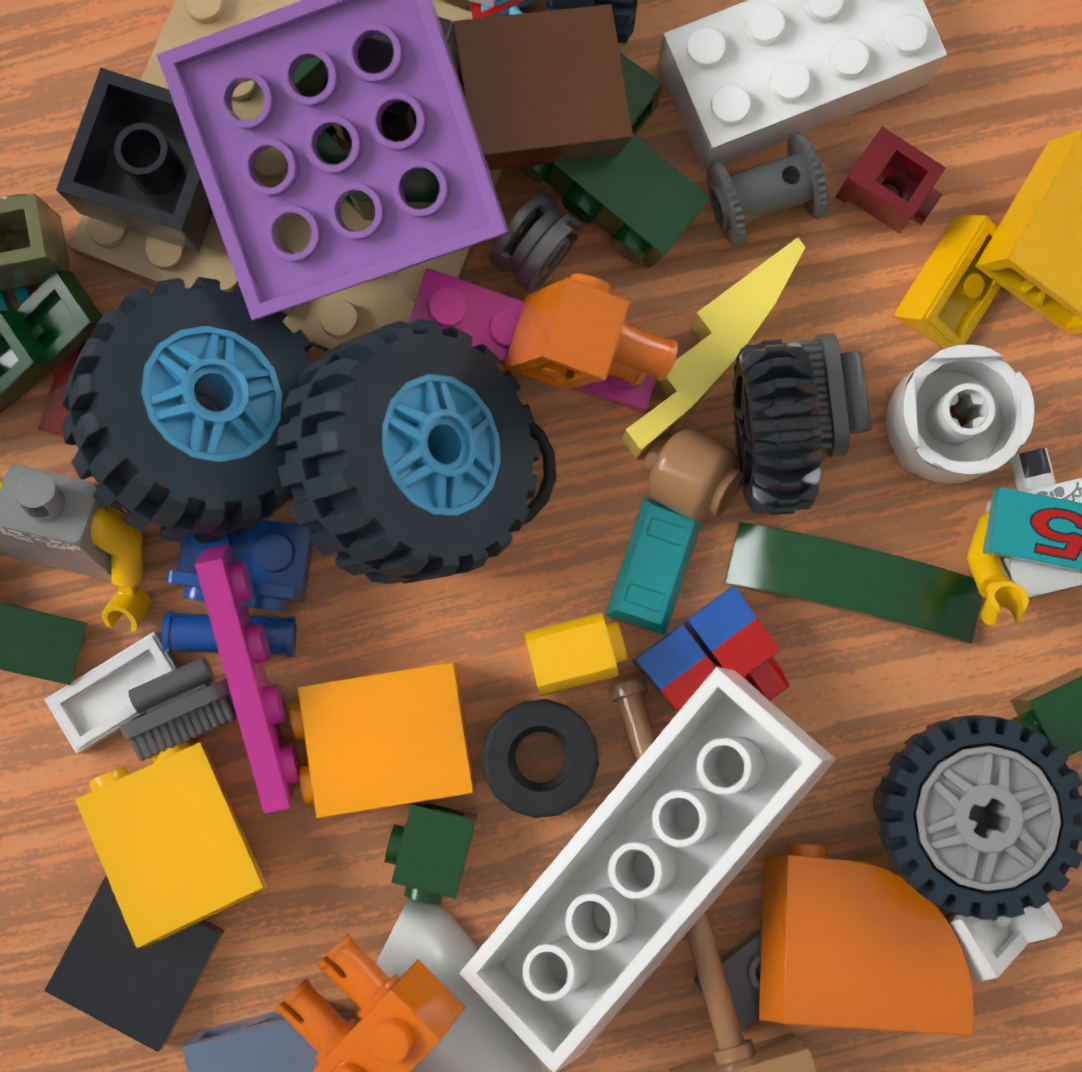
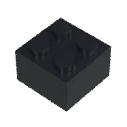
(136, 164)

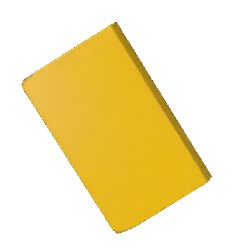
(949, 290)

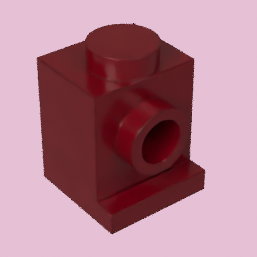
(895, 163)

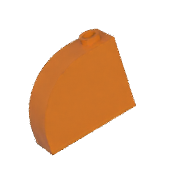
(857, 950)

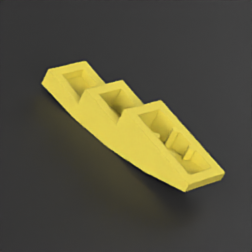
(723, 329)

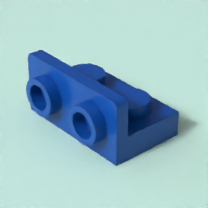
(276, 559)

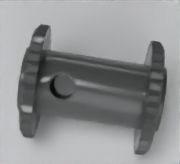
(764, 191)

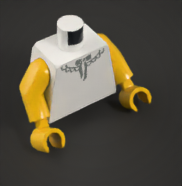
(1011, 581)

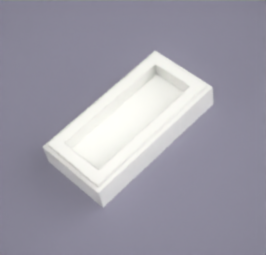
(100, 699)

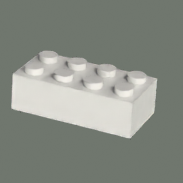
(792, 67)

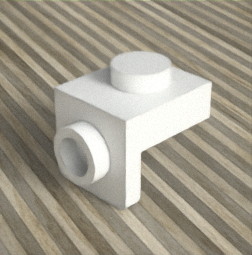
(994, 944)

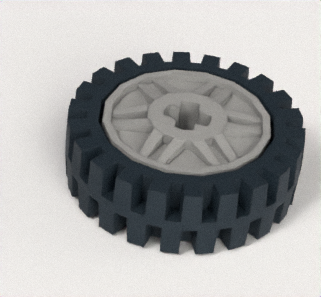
(970, 864)

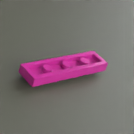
(493, 320)
(242, 653)

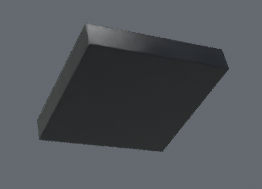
(130, 986)

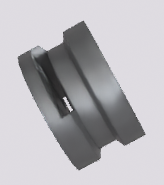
(535, 242)

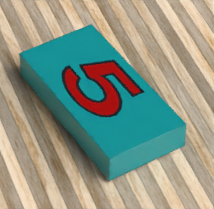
(1035, 529)

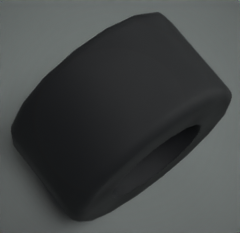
(548, 797)

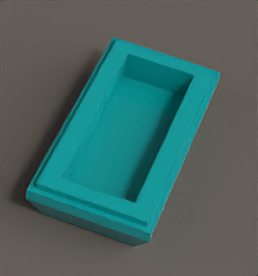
(653, 567)

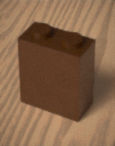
(543, 85)

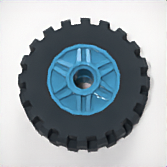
(185, 409)
(408, 453)

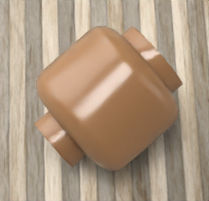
(692, 474)

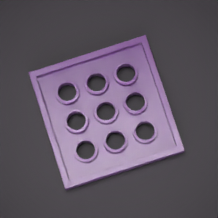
(226, 148)

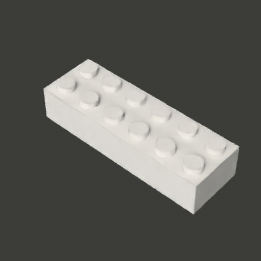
(645, 867)

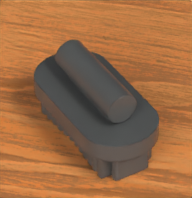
(839, 393)
(177, 708)

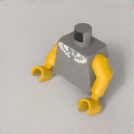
(64, 527)

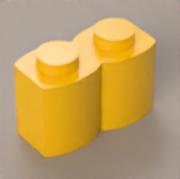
(575, 653)

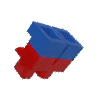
(732, 640)

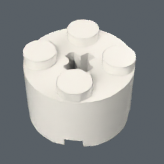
(978, 385)

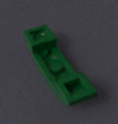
(854, 580)

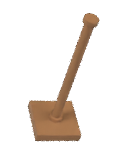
(734, 1053)

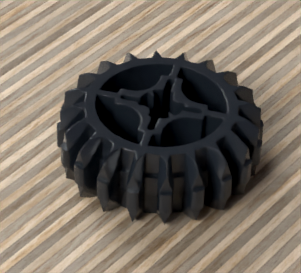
(777, 427)

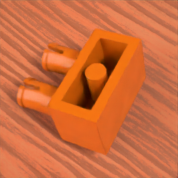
(580, 334)
(397, 1015)

